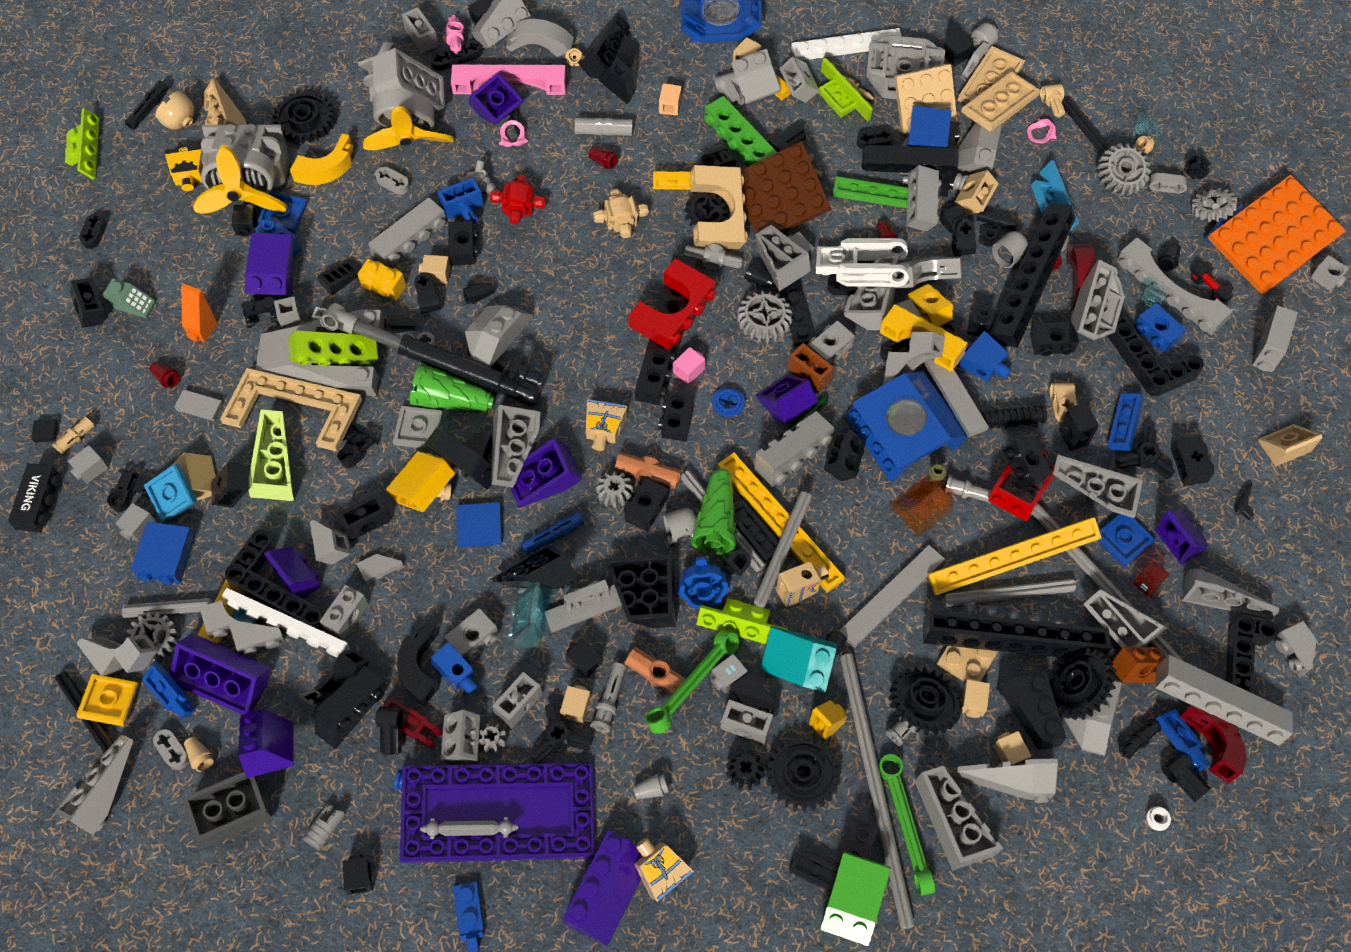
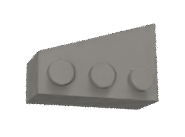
(499, 21)
(782, 257)

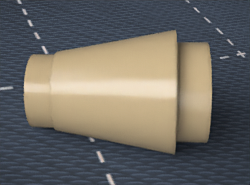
(199, 756)

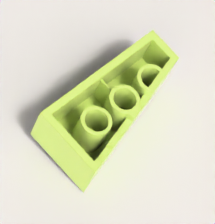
(270, 461)

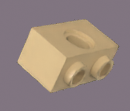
(976, 192)

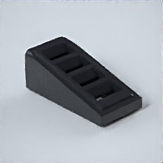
(335, 286)

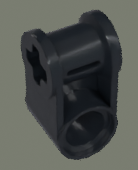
(717, 158)
(963, 240)
(426, 293)

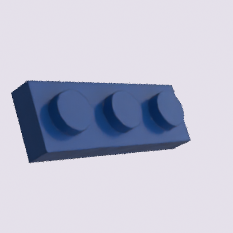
(1125, 421)

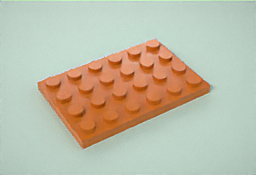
(1276, 234)

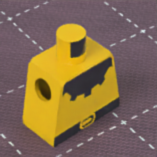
(185, 166)

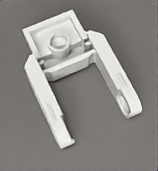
(844, 258)

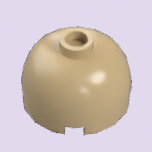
(176, 112)

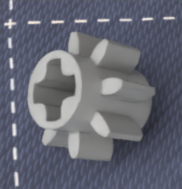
(492, 745)

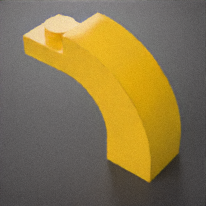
(324, 169)

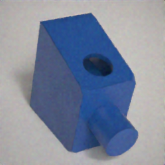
(985, 358)
(447, 662)

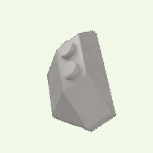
(1098, 302)
(494, 332)
(1095, 731)

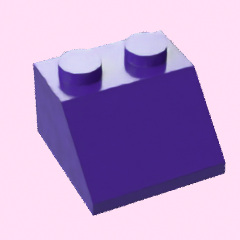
(494, 99)
(788, 398)
(1180, 536)
(293, 571)

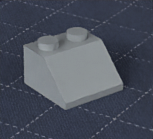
(756, 76)

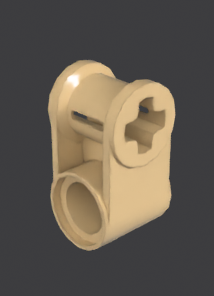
(1062, 399)

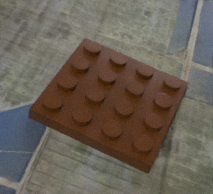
(783, 190)

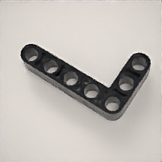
(1144, 358)
(268, 589)

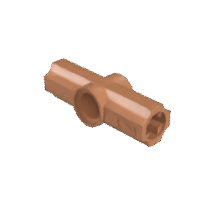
(647, 468)
(645, 665)

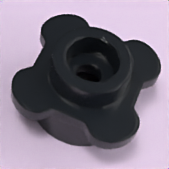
(988, 241)

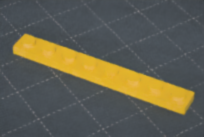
(777, 517)
(1014, 556)

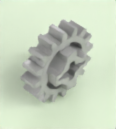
(1214, 204)
(162, 632)

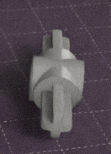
(713, 256)

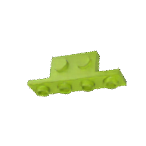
(841, 94)
(83, 144)
(738, 617)

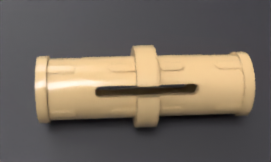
(73, 435)

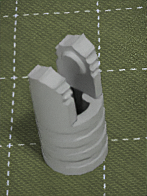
(323, 827)

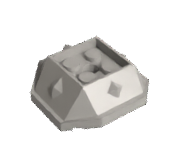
(897, 56)

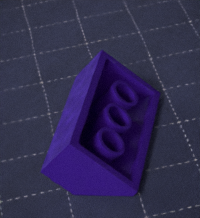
(218, 673)
(605, 889)

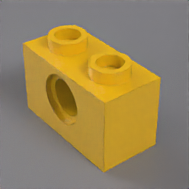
(932, 305)

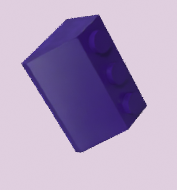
(265, 743)

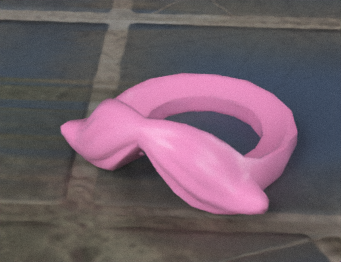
(1039, 124)
(504, 140)

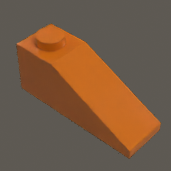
(196, 314)

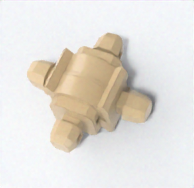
(620, 213)

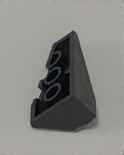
(621, 69)

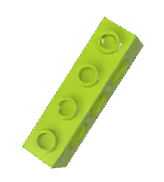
(301, 353)

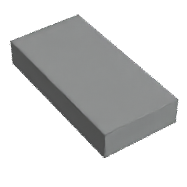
(198, 405)

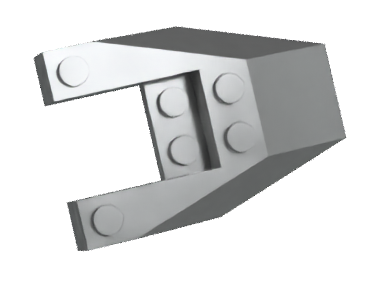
(275, 359)

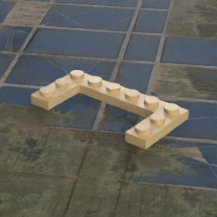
(340, 403)

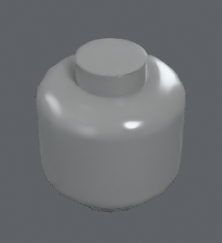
(984, 33)

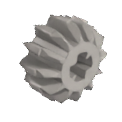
(610, 496)

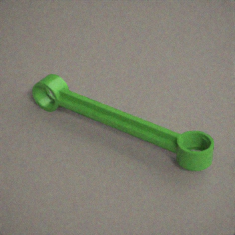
(659, 718)
(922, 875)

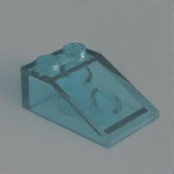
(528, 618)

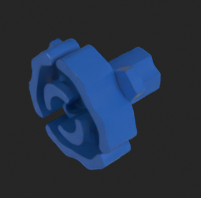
(704, 581)

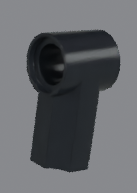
(787, 139)
(391, 722)
(1181, 771)

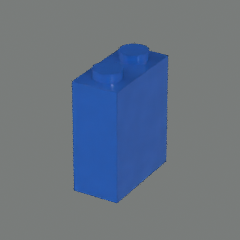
(929, 127)
(163, 553)

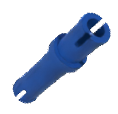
(551, 533)

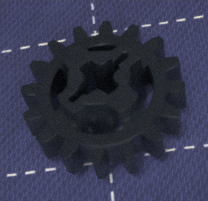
(712, 205)

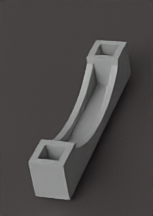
(1206, 313)

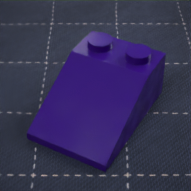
(269, 264)
(545, 473)

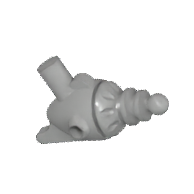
(481, 178)

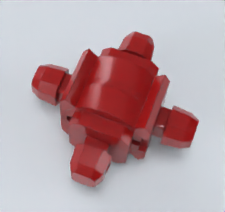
(517, 199)

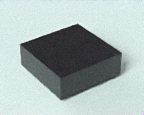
(44, 430)

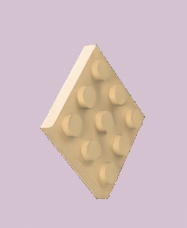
(925, 88)

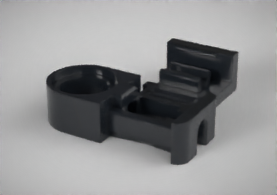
(360, 444)
(130, 482)

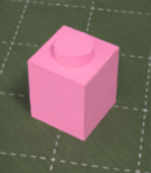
(689, 365)

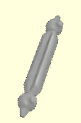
(469, 828)

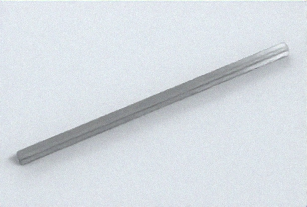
(1096, 575)
(877, 792)

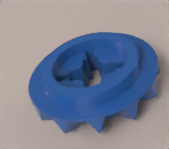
(724, 395)

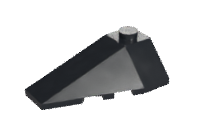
(602, 47)

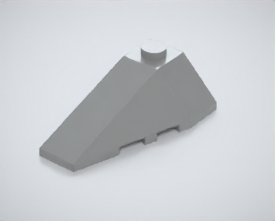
(978, 150)

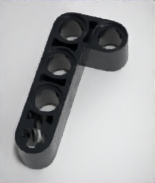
(1247, 640)

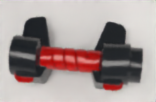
(1202, 274)

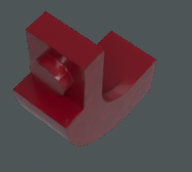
(1082, 259)
(1224, 739)

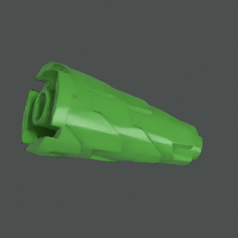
(437, 389)
(715, 521)

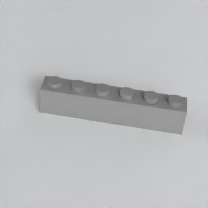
(1224, 700)

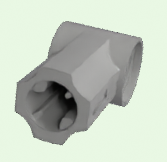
(729, 88)

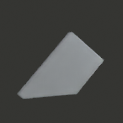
(976, 59)
(377, 567)

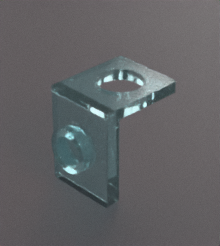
(1145, 125)
(1152, 296)

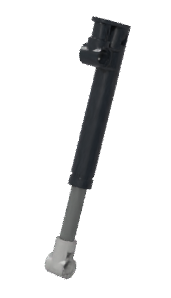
(514, 381)

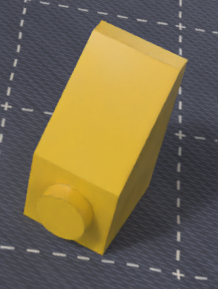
(827, 719)

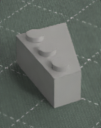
(1125, 623)

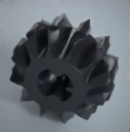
(743, 778)

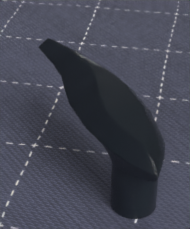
(514, 116)
(1241, 507)

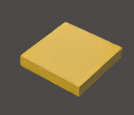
(107, 700)

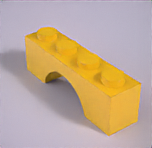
(901, 323)

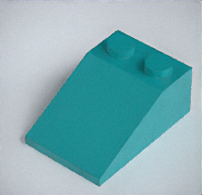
(799, 658)

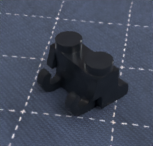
(251, 308)

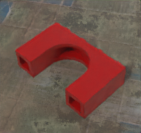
(668, 328)

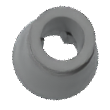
(652, 787)

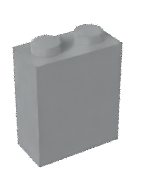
(1275, 339)

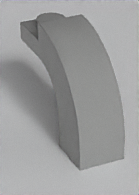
(541, 33)
(930, 269)

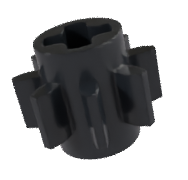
(1197, 167)

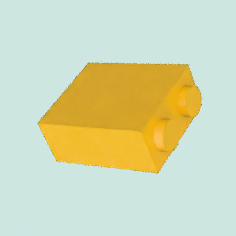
(420, 481)

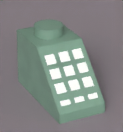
(128, 298)

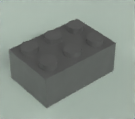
(226, 809)

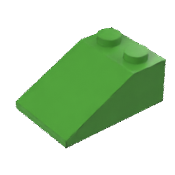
(855, 898)

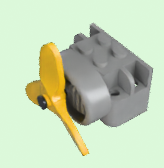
(402, 100)
(242, 166)

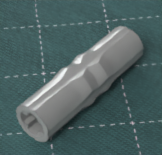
(603, 126)

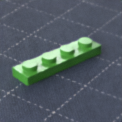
(870, 192)

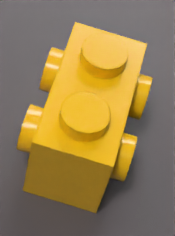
(382, 279)

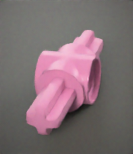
(454, 33)

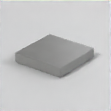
(416, 426)

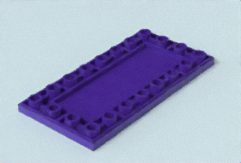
(544, 799)

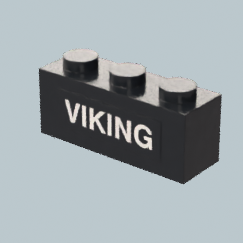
(34, 498)

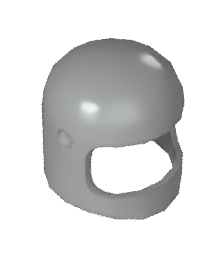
(1015, 243)
(679, 523)

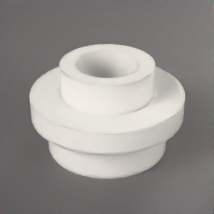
(1163, 813)

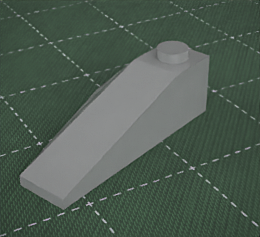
(871, 303)
(512, 440)
(1108, 488)
(1216, 592)
(1028, 781)
(93, 799)

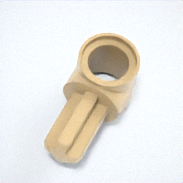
(1053, 96)

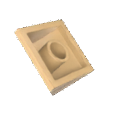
(1289, 443)
(199, 473)

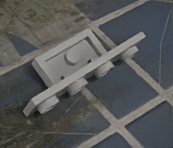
(582, 605)

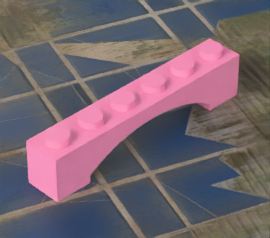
(546, 77)

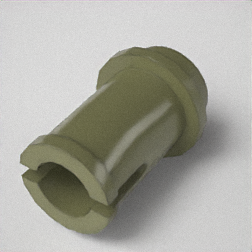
(936, 474)

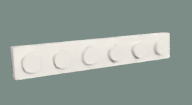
(838, 45)
(279, 620)

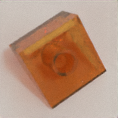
(922, 506)

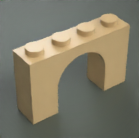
(728, 184)

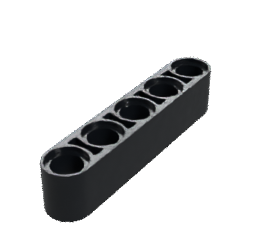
(904, 159)

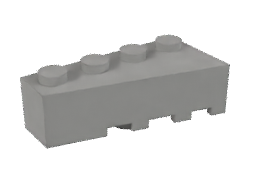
(792, 449)
(954, 820)

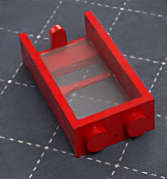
(1019, 500)

